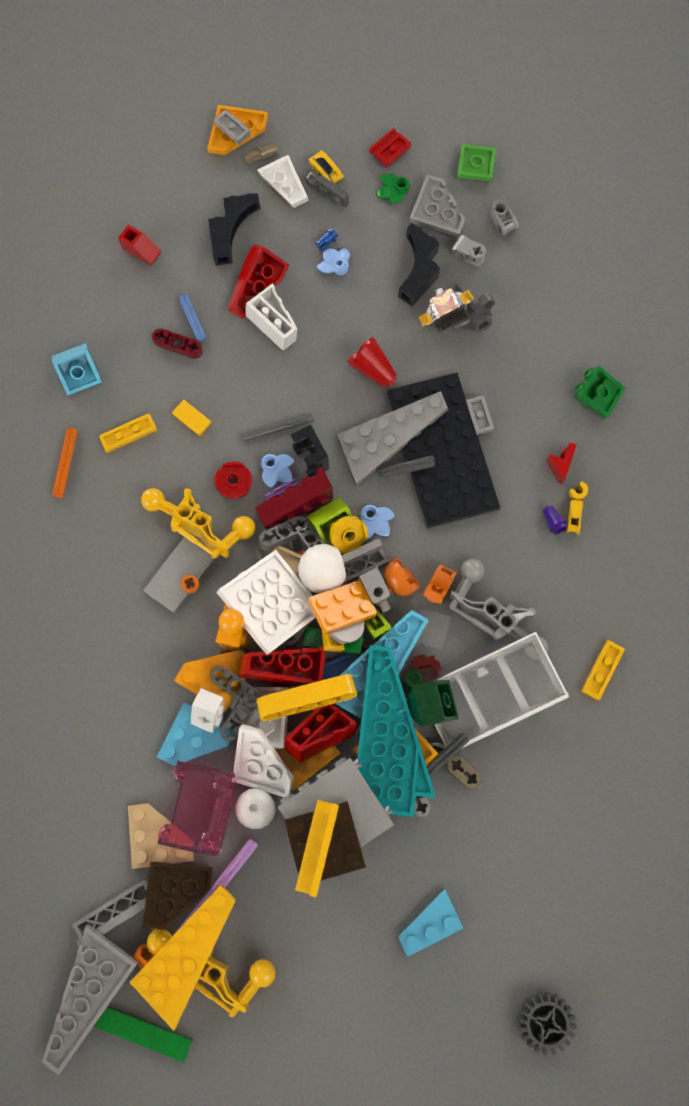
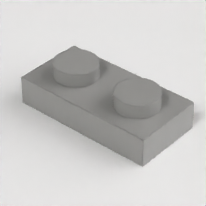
(232, 127)
(480, 415)

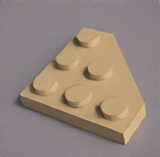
(144, 830)

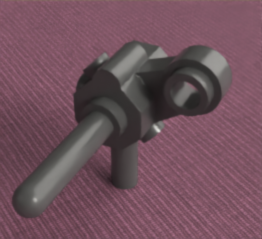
(479, 312)

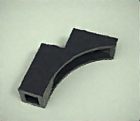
(224, 228)
(424, 270)

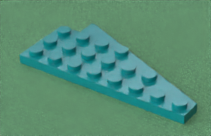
(388, 739)

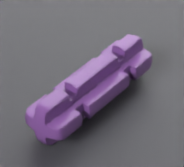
(278, 491)

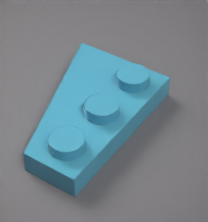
(431, 925)

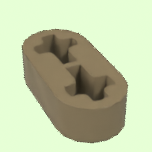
(460, 775)

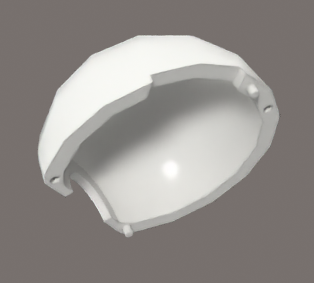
(322, 568)

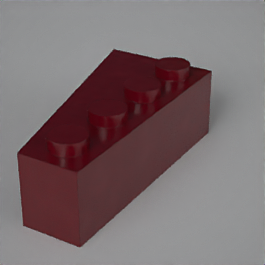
(296, 500)

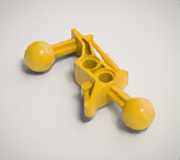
(242, 527)
(261, 975)

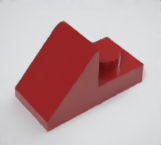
(561, 464)

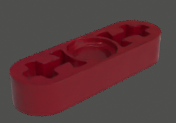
(171, 336)

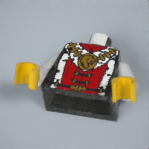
(446, 308)

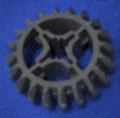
(563, 1031)

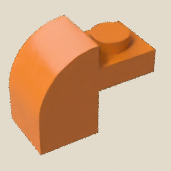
(439, 584)

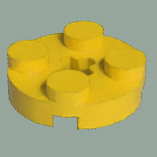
(343, 526)

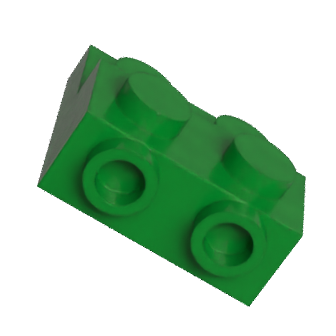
(598, 391)

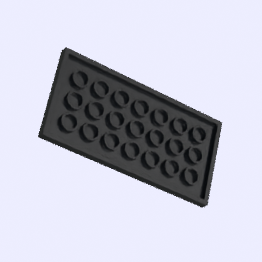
(460, 480)

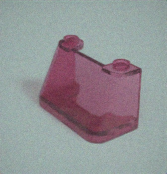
(200, 809)

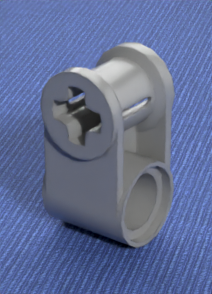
(505, 221)
(468, 250)

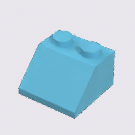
(76, 369)

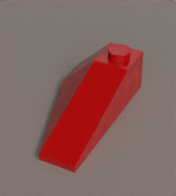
(257, 273)

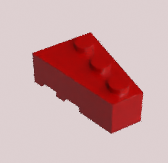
(318, 732)

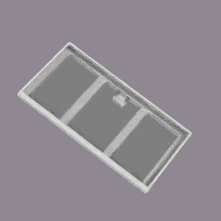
(502, 690)

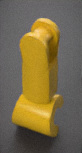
(576, 507)

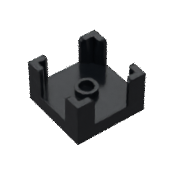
(307, 440)

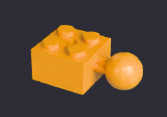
(231, 630)

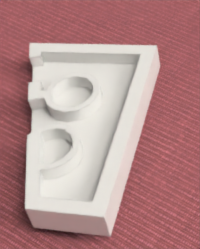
(285, 181)

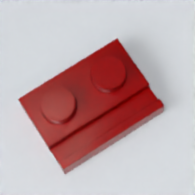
(390, 148)

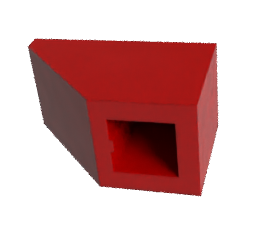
(139, 245)

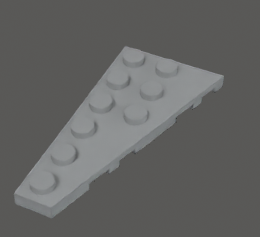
(92, 984)

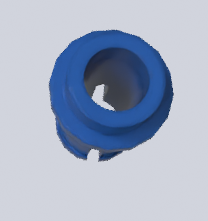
(326, 239)

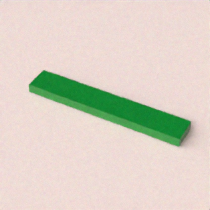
(144, 1033)

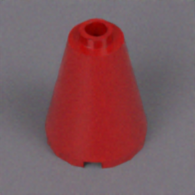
(373, 363)

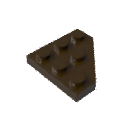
(172, 891)

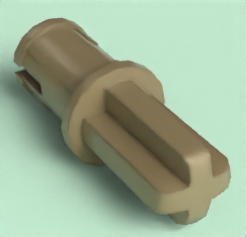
(260, 153)

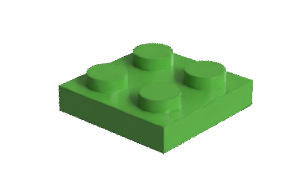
(476, 163)

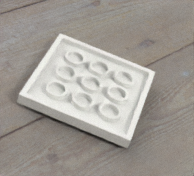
(270, 601)

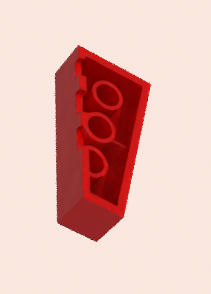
(285, 666)

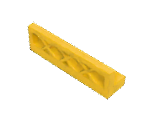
(317, 848)

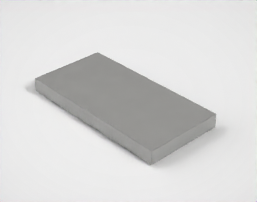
(183, 561)

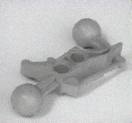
(473, 571)

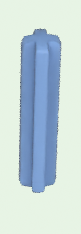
(192, 317)

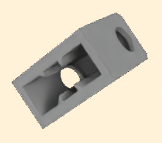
(373, 580)

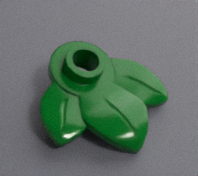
(391, 188)

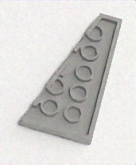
(384, 436)

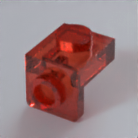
(422, 661)

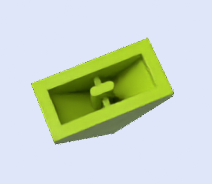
(377, 626)

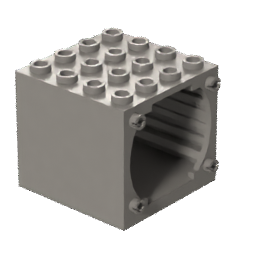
(339, 786)

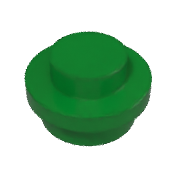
(413, 678)

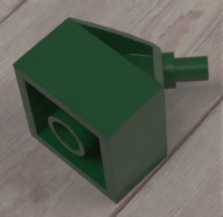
(432, 703)

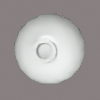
(255, 808)

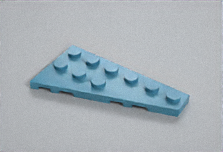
(401, 642)

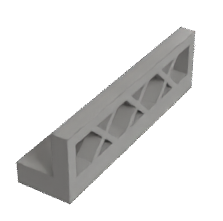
(358, 555)
(114, 921)

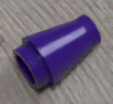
(555, 521)

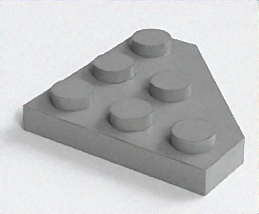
(437, 208)

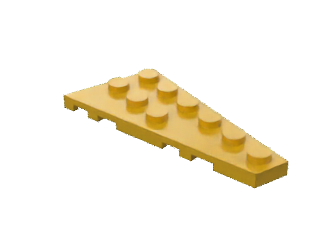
(177, 967)

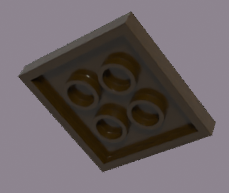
(344, 848)

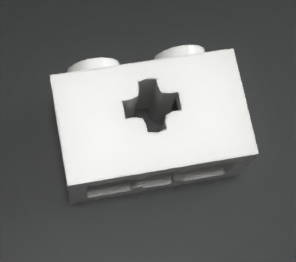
(207, 711)

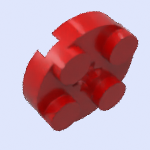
(240, 488)

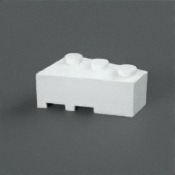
(272, 318)

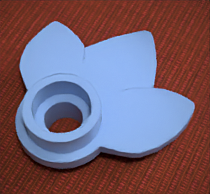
(334, 261)
(279, 470)
(379, 522)

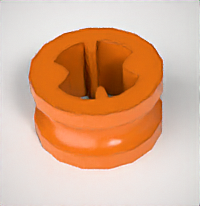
(185, 587)

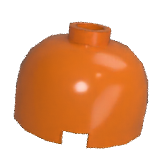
(400, 579)

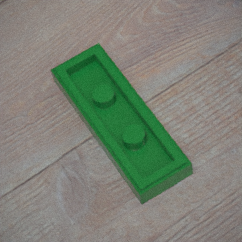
(314, 639)

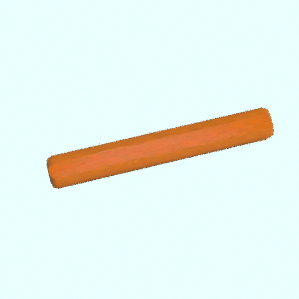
(64, 463)

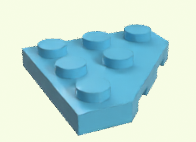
(189, 741)

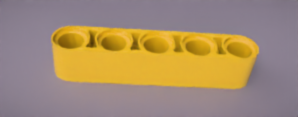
(306, 697)

